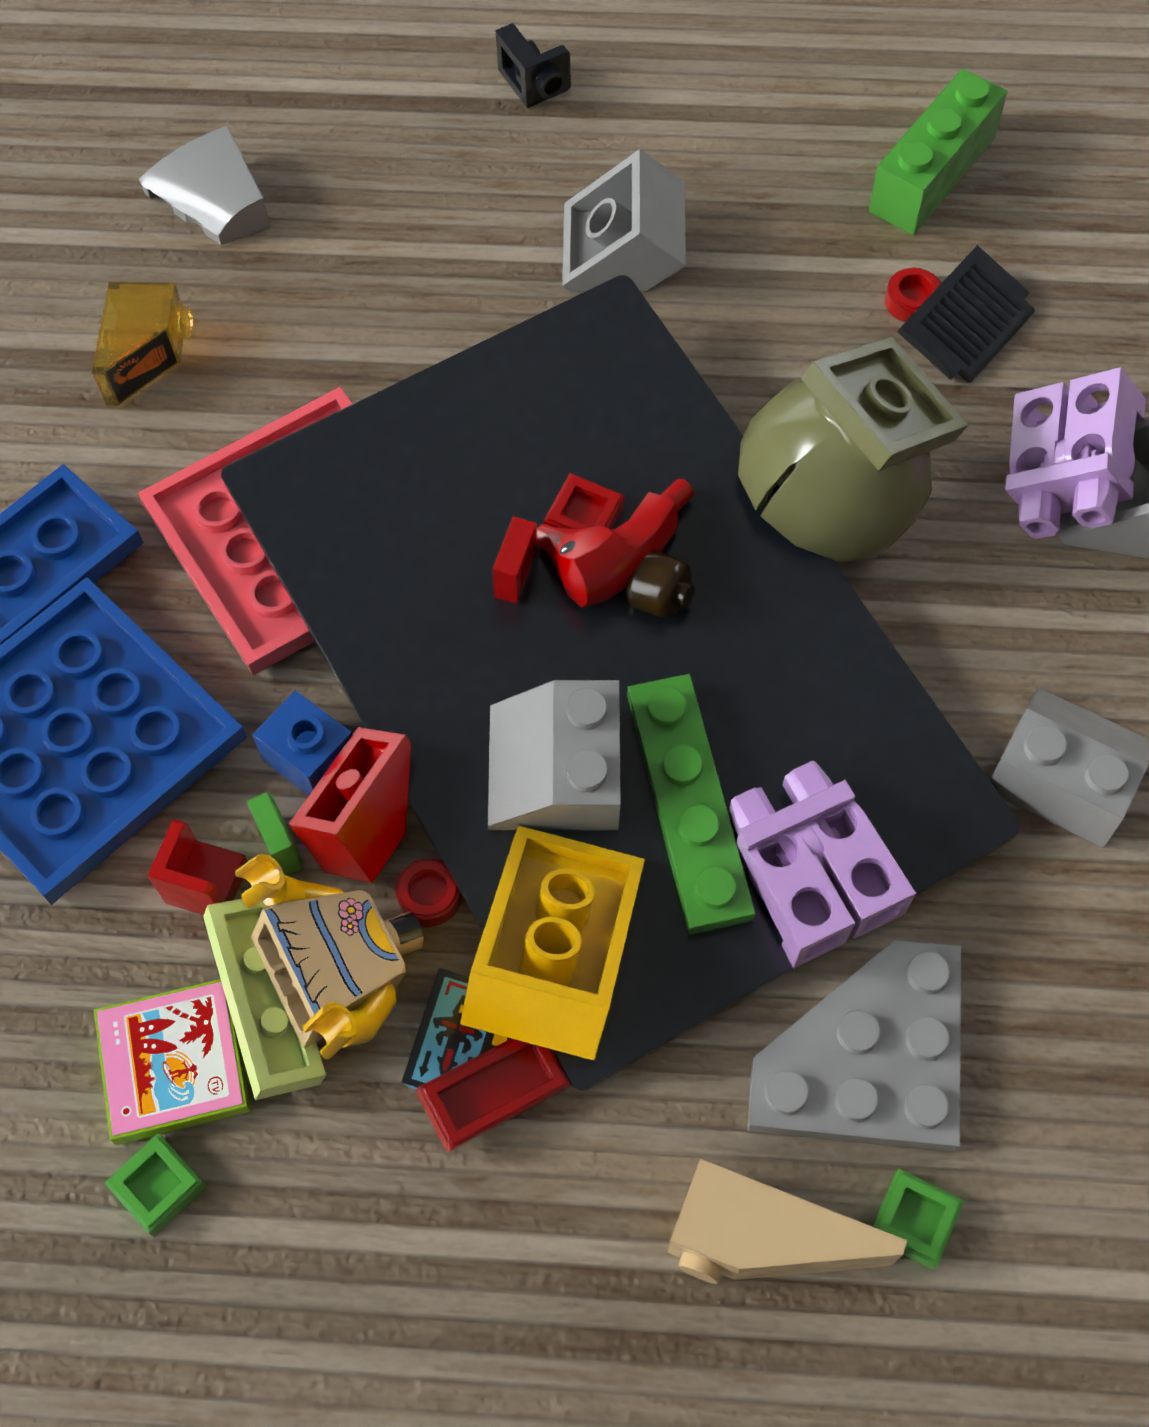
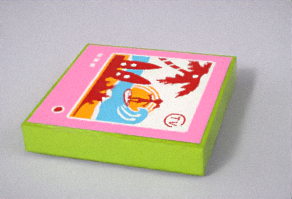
(170, 1062)

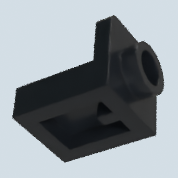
(529, 73)

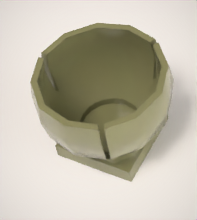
(860, 447)

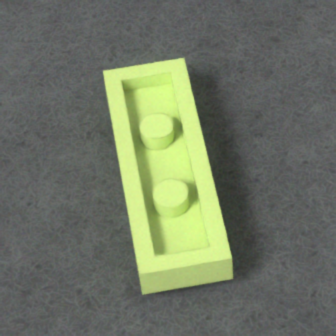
(263, 1029)

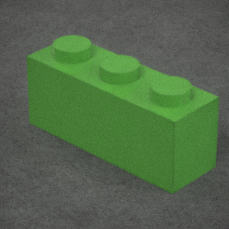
(937, 151)

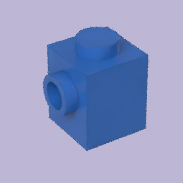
(300, 741)

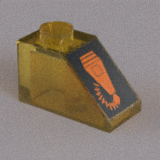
(138, 337)

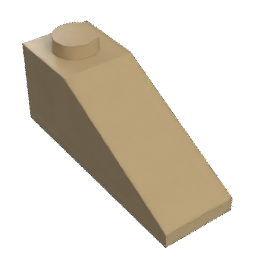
(759, 1232)

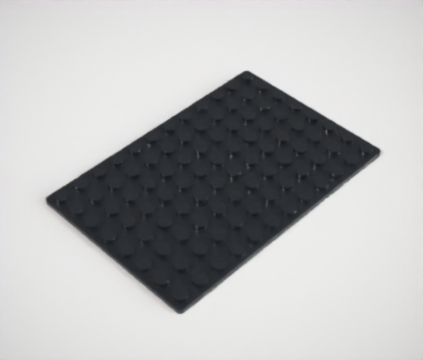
(389, 555)

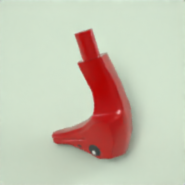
(600, 560)

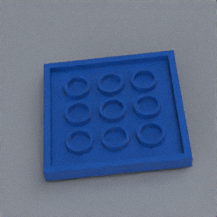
(94, 737)

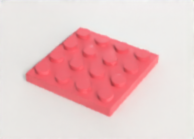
(222, 552)

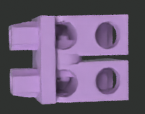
(1076, 455)
(818, 864)

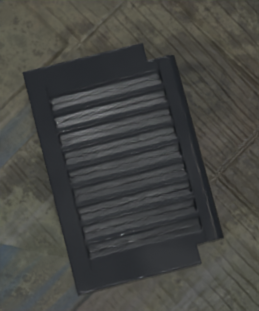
(968, 317)

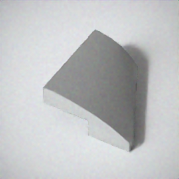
(210, 187)

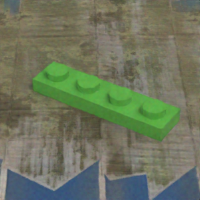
(690, 805)

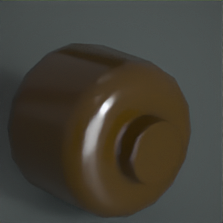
(660, 585)

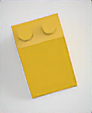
(553, 943)

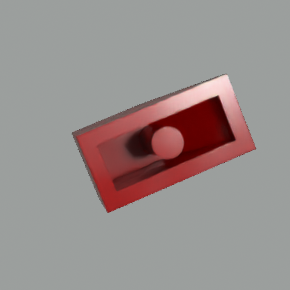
(358, 806)

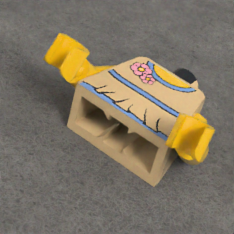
(328, 954)

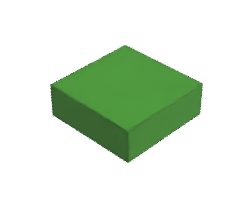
(275, 833)
(155, 1185)
(920, 1216)

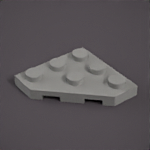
(871, 1057)

